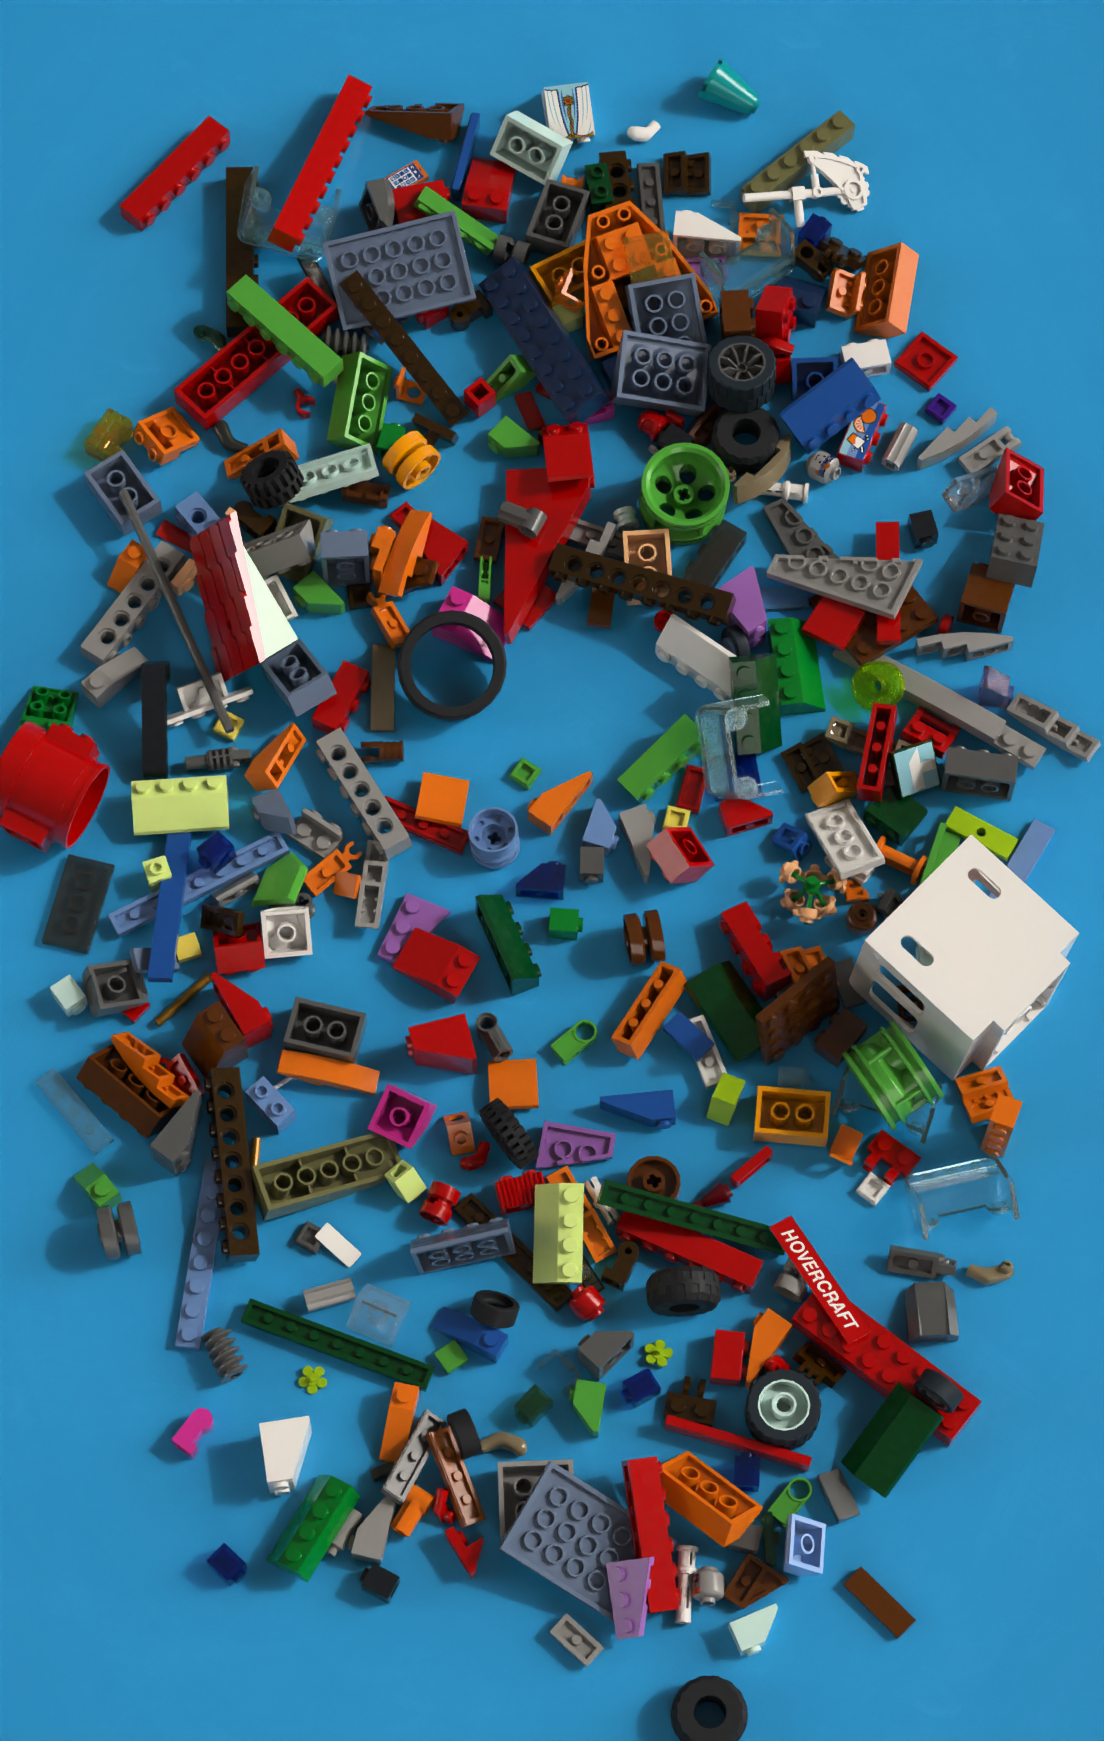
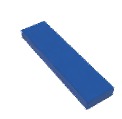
(465, 156)

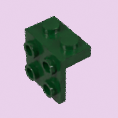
(895, 816)

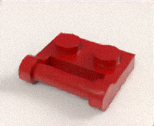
(918, 731)

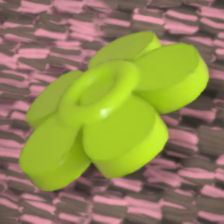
(658, 1353)
(313, 1379)

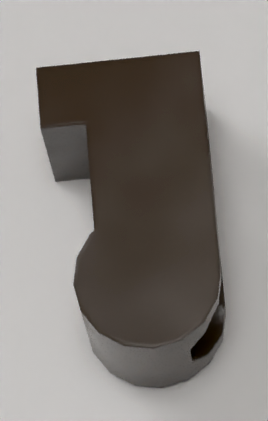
(812, 261)
(467, 312)
(253, 522)
(623, 1267)

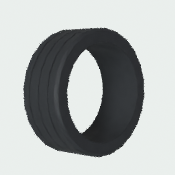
(470, 622)

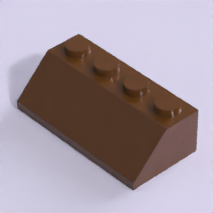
(121, 1090)

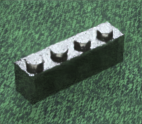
(715, 556)

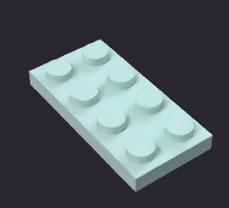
(337, 471)

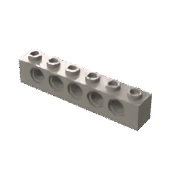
(120, 610)
(336, 745)

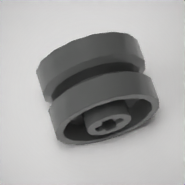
(118, 1230)

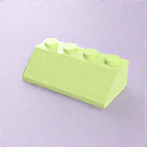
(180, 805)
(558, 1233)

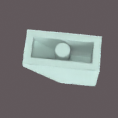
(752, 1630)

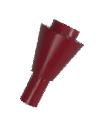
(715, 1196)

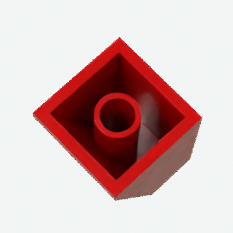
(443, 1045)

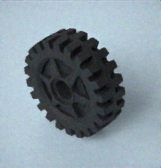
(508, 1133)

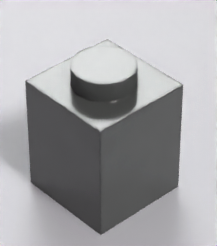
(591, 865)
(748, 1541)

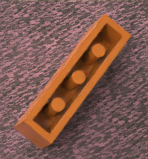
(649, 1010)
(1000, 1126)

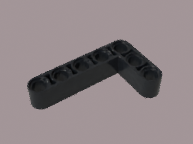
(154, 681)

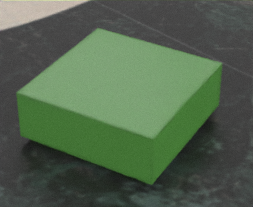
(525, 773)
(451, 1357)

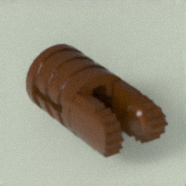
(388, 751)

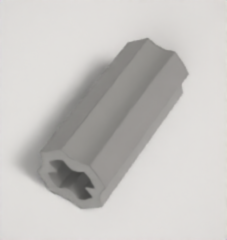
(899, 446)
(329, 1294)

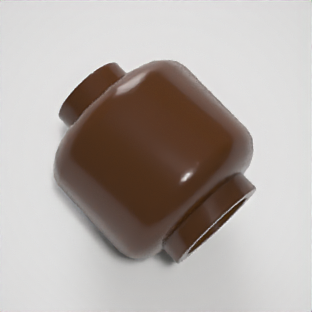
(861, 919)

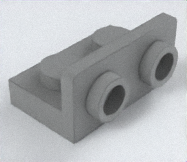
(317, 834)

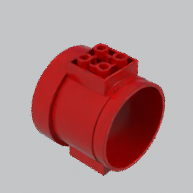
(50, 785)

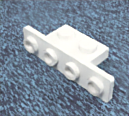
(196, 699)

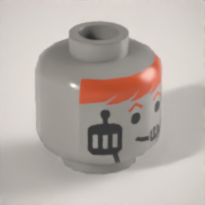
(707, 1585)

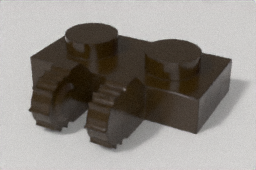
(689, 1407)

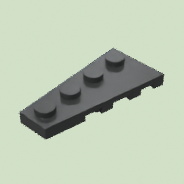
(794, 533)

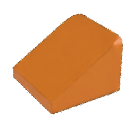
(347, 884)

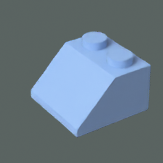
(804, 1546)

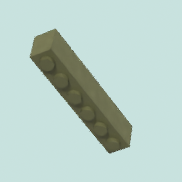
(793, 166)

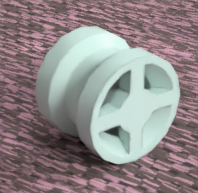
(626, 519)

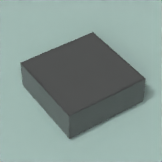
(307, 1240)

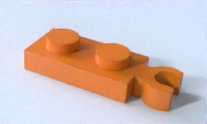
(388, 620)
(325, 872)

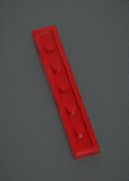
(887, 548)
(737, 1442)

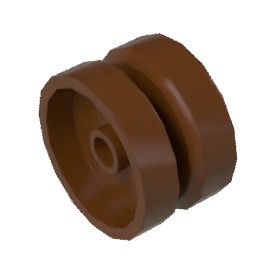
(646, 937)
(656, 1172)

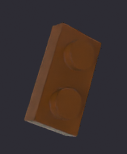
(489, 539)

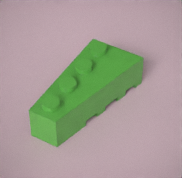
(662, 760)

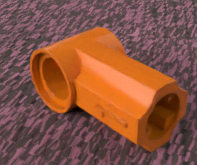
(413, 1508)

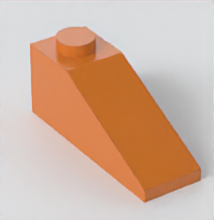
(273, 441)
(275, 760)
(557, 802)
(767, 1338)
(399, 1420)

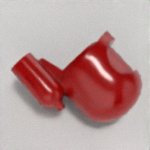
(653, 422)

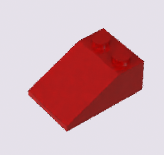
(488, 190)
(567, 452)
(1017, 487)
(436, 964)
(244, 1011)

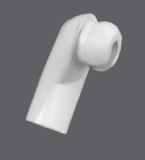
(643, 134)

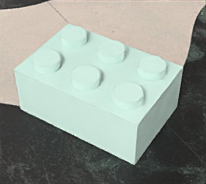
(530, 147)

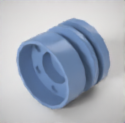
(491, 826)

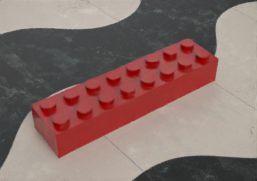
(250, 359)
(880, 1361)

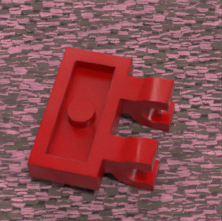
(893, 1154)

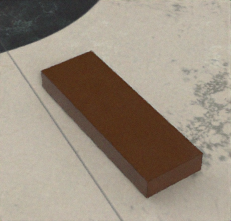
(879, 1602)

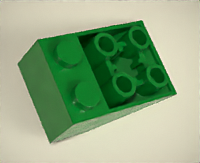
(50, 706)

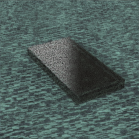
(78, 904)

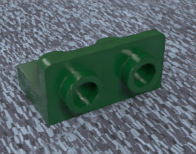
(599, 185)

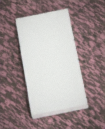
(845, 839)

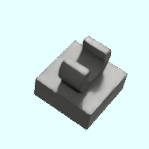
(888, 902)

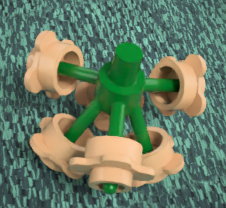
(812, 880)

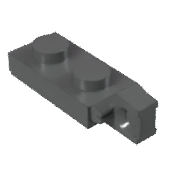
(919, 1262)

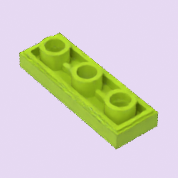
(994, 839)

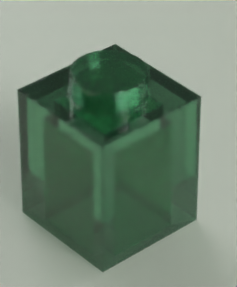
(533, 1406)

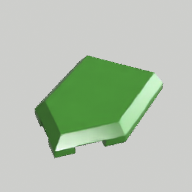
(281, 882)

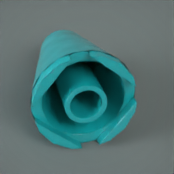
(729, 90)

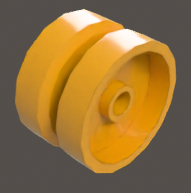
(411, 460)

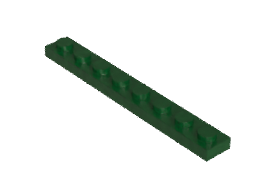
(688, 1216)
(337, 1344)

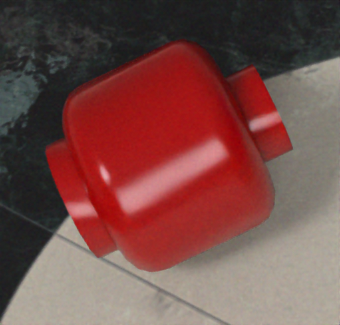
(586, 1303)

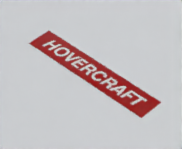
(819, 1279)

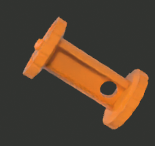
(902, 861)

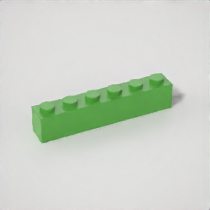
(284, 331)

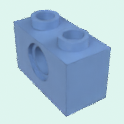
(195, 508)
(271, 1105)

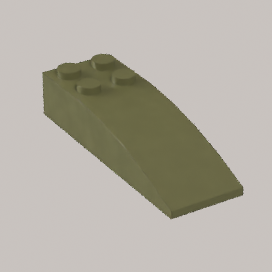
(322, 1174)

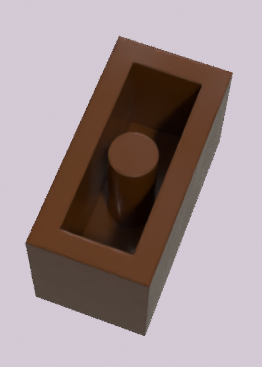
(843, 1033)

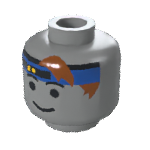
(823, 467)

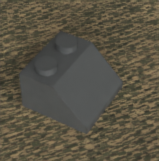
(604, 1350)

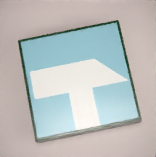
(914, 768)

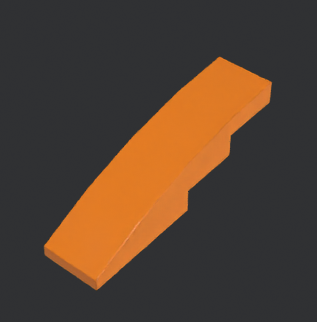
(405, 550)
(146, 1067)
(327, 1071)
(594, 1233)

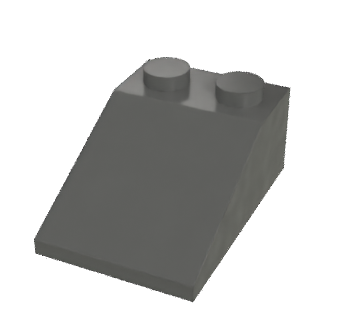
(176, 1142)

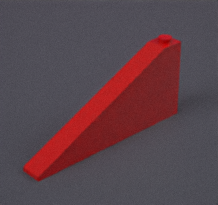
(528, 557)

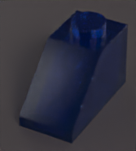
(544, 882)

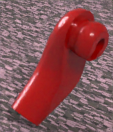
(779, 346)

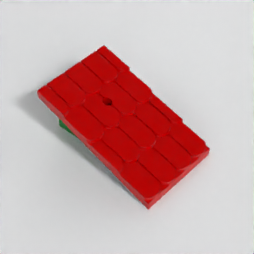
(238, 605)

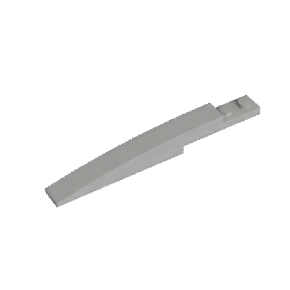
(958, 710)

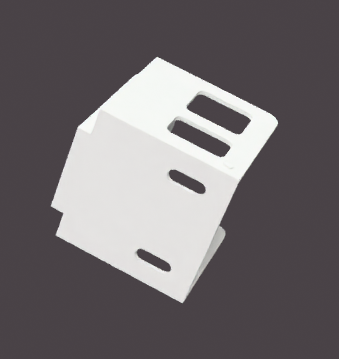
(989, 966)

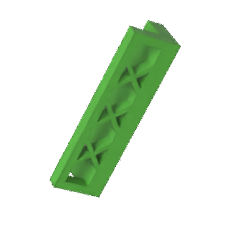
(471, 230)
(943, 846)

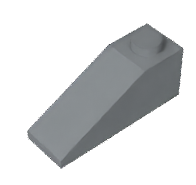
(112, 676)
(638, 830)
(373, 1533)

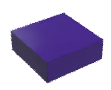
(940, 408)

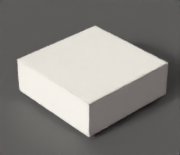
(872, 1189)

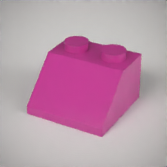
(401, 1116)

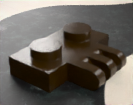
(839, 253)
(818, 1365)

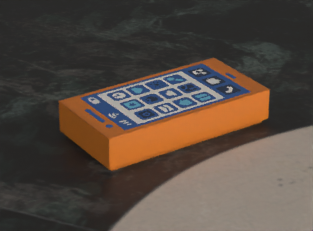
(408, 175)

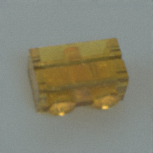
(109, 435)

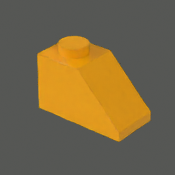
(833, 787)

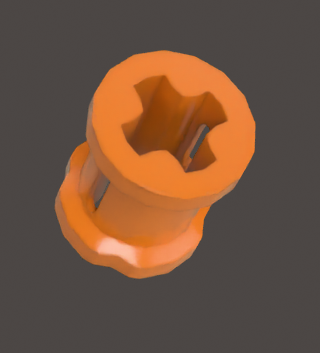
(576, 182)

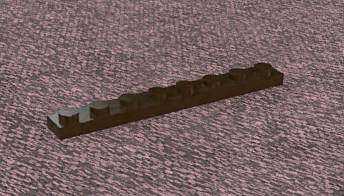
(404, 348)

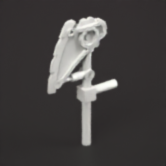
(839, 171)

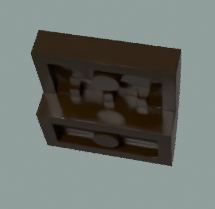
(687, 174)
(811, 761)

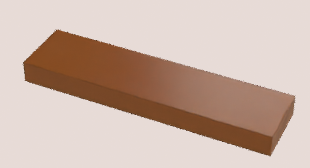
(455, 1477)

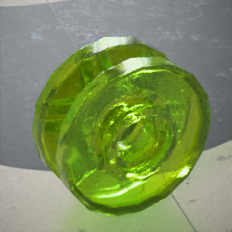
(891, 684)

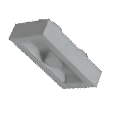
(576, 1640)

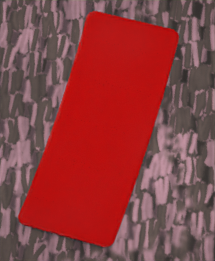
(529, 410)
(174, 535)

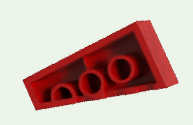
(754, 951)

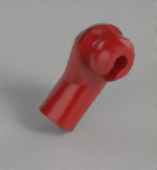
(476, 1160)
(774, 1363)
(440, 1507)

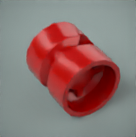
(438, 1206)

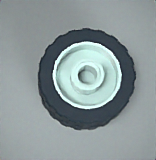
(783, 1409)

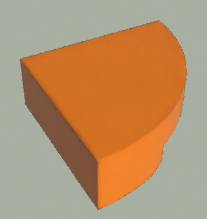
(855, 893)

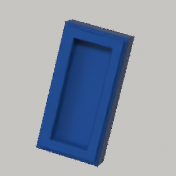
(688, 1036)

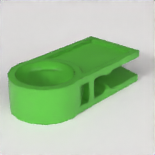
(485, 573)
(570, 1045)
(787, 1504)

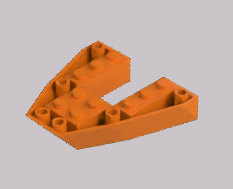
(607, 263)

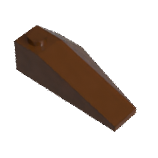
(434, 122)

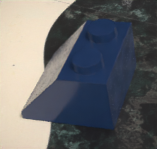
(808, 299)

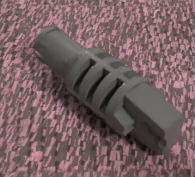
(218, 759)

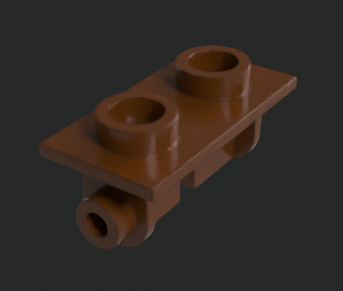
(367, 494)

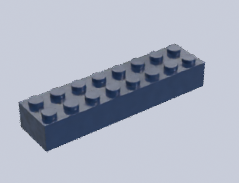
(544, 341)

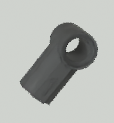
(526, 520)
(493, 1038)

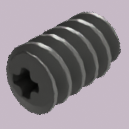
(344, 342)
(224, 1354)

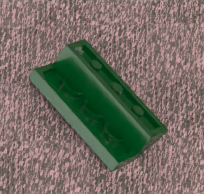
(728, 1008)
(892, 1440)

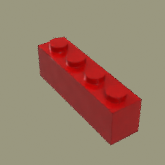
(875, 753)

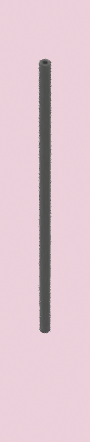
(176, 611)

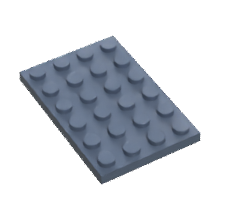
(407, 265)
(570, 1535)

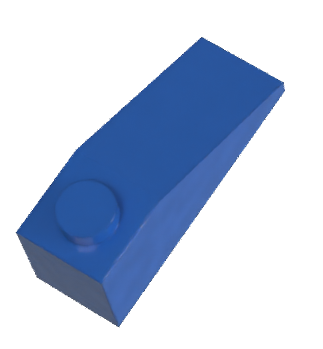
(647, 1108)
(471, 1333)

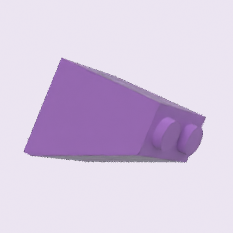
(749, 607)

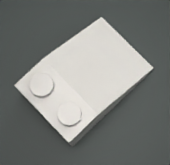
(698, 233)

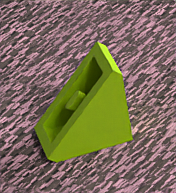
(725, 1099)

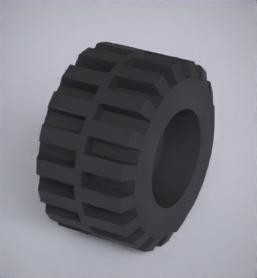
(272, 479)

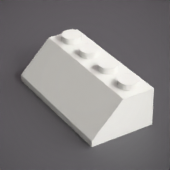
(695, 656)

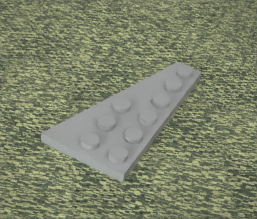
(856, 581)

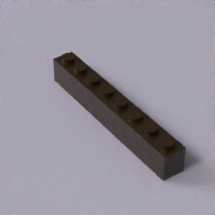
(239, 255)

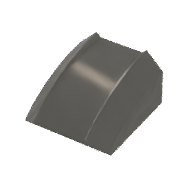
(377, 204)
(113, 987)
(930, 1312)

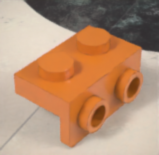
(845, 293)

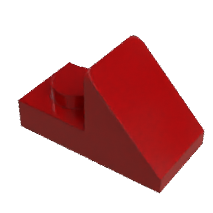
(469, 1555)

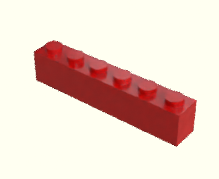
(175, 173)
(691, 1249)
(650, 1530)

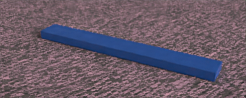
(169, 909)

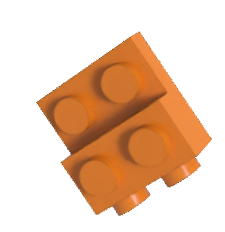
(165, 435)
(381, 546)

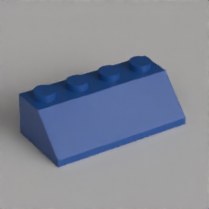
(829, 406)

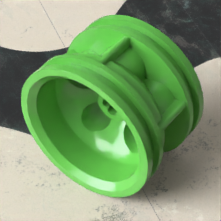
(709, 475)
(892, 1074)

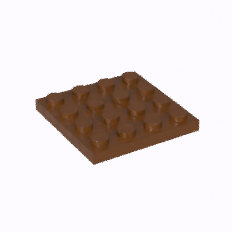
(915, 618)
(798, 1011)

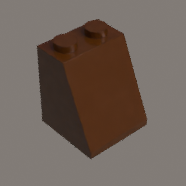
(984, 600)
(214, 1040)

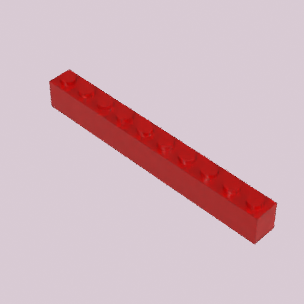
(319, 164)

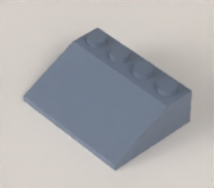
(667, 308)
(660, 373)
(462, 1246)

